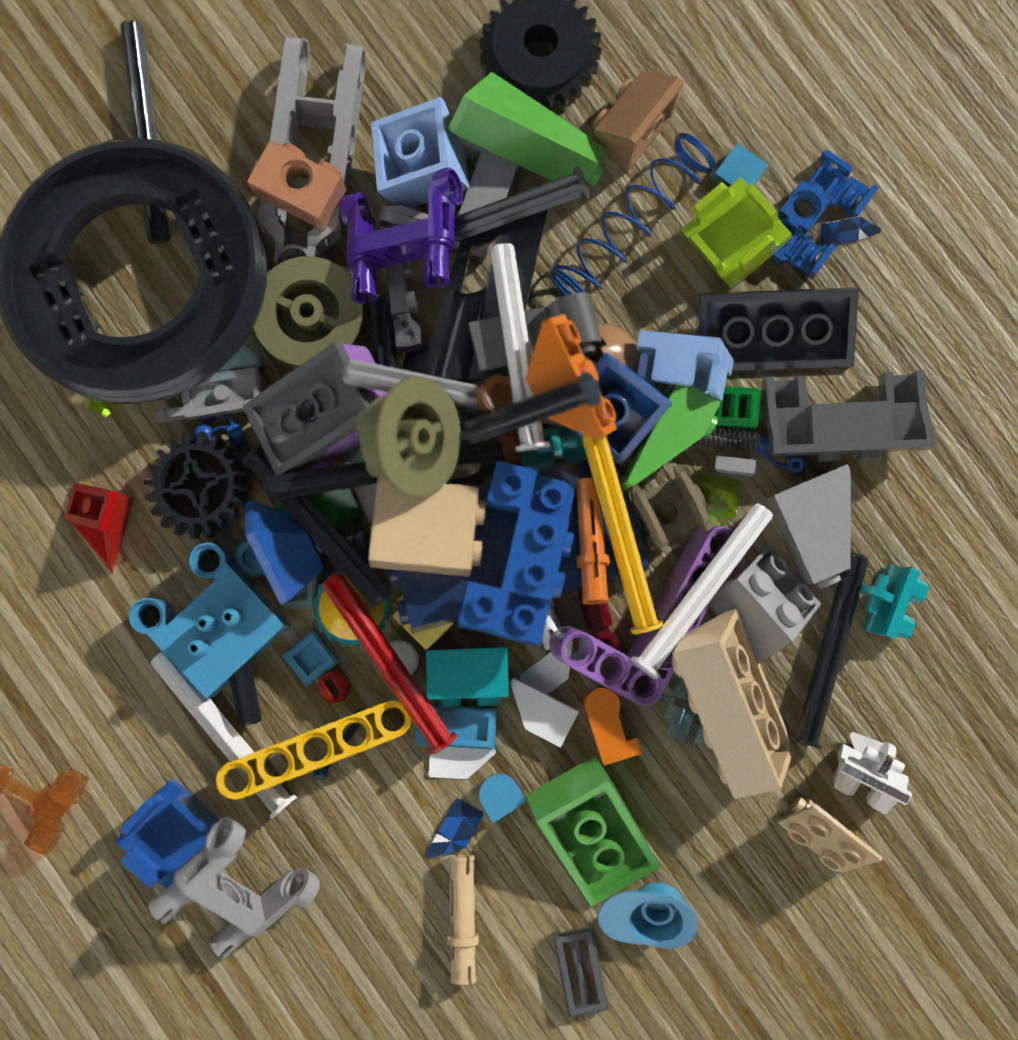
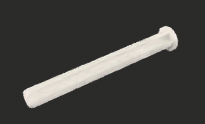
(515, 338)
(703, 590)
(217, 728)

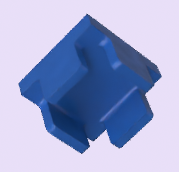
(165, 834)

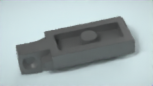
(403, 305)

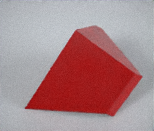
(100, 519)

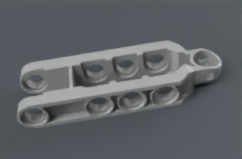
(295, 111)

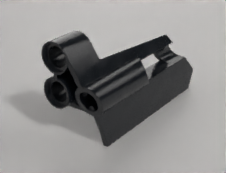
(451, 347)

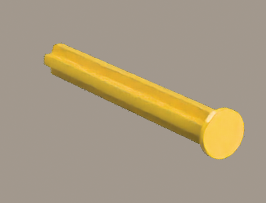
(621, 535)

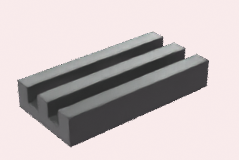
(573, 936)

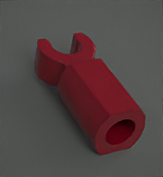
(598, 619)

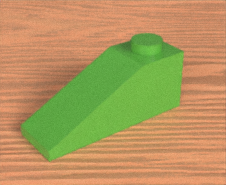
(680, 427)

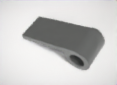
(489, 339)

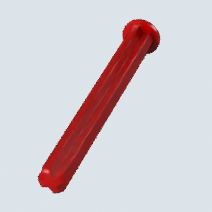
(388, 663)

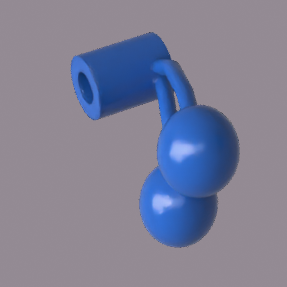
(234, 431)
(795, 465)

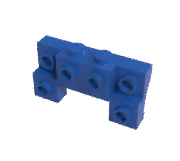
(533, 562)

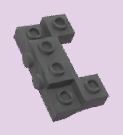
(854, 428)

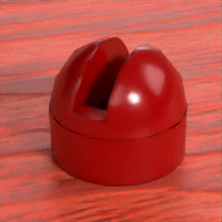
(340, 681)

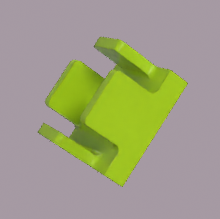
(735, 230)

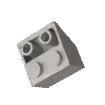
(769, 601)

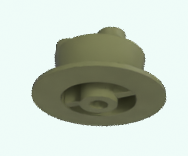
(307, 309)
(411, 436)

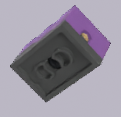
(311, 411)

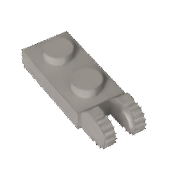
(216, 396)

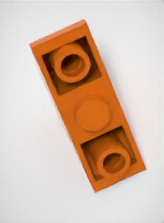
(560, 361)

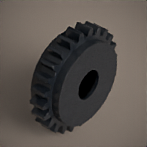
(546, 21)

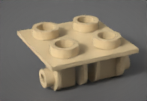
(827, 837)

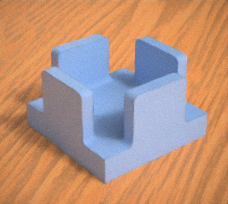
(684, 361)

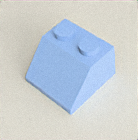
(413, 148)

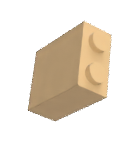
(426, 531)

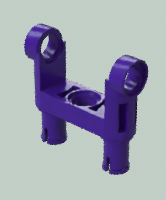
(403, 243)

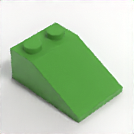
(592, 831)

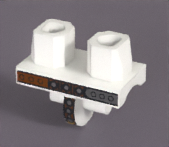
(876, 770)

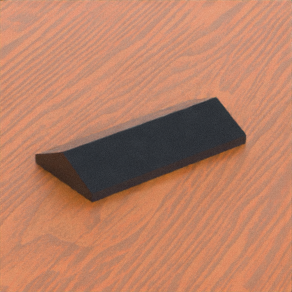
(782, 327)

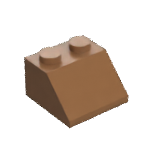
(637, 116)

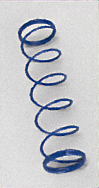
(679, 149)

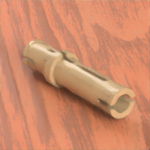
(462, 925)

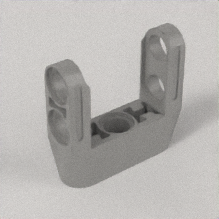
(491, 181)

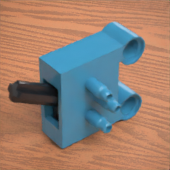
(216, 632)

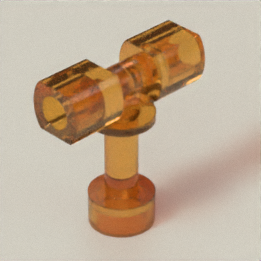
(46, 806)

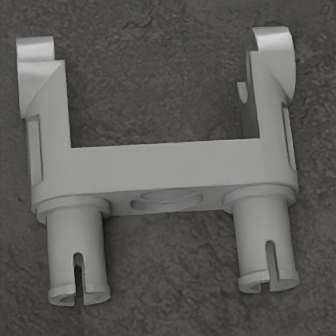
(247, 913)

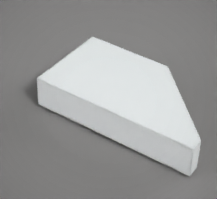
(543, 713)

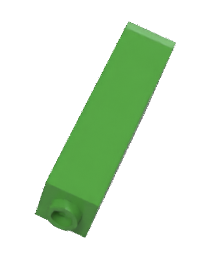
(525, 132)

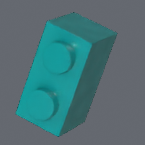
(467, 674)

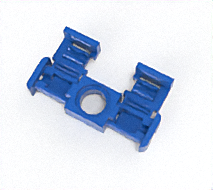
(824, 186)

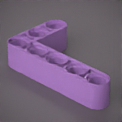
(623, 671)

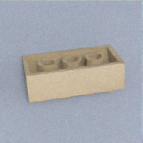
(734, 705)

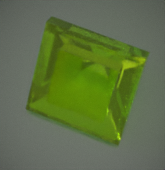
(720, 495)

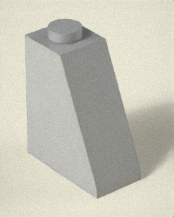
(817, 525)

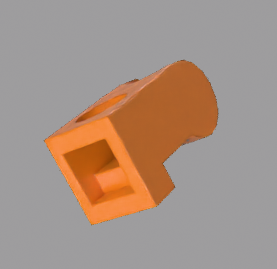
(602, 712)

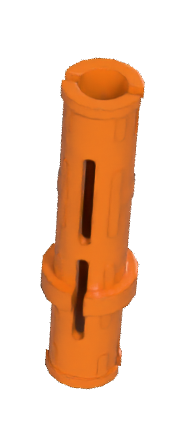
(591, 539)

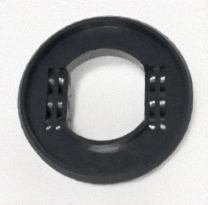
(45, 303)

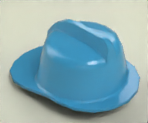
(649, 916)

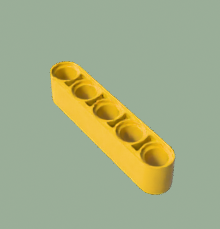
(294, 750)

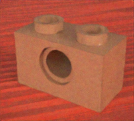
(311, 203)

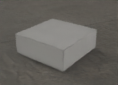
(732, 467)

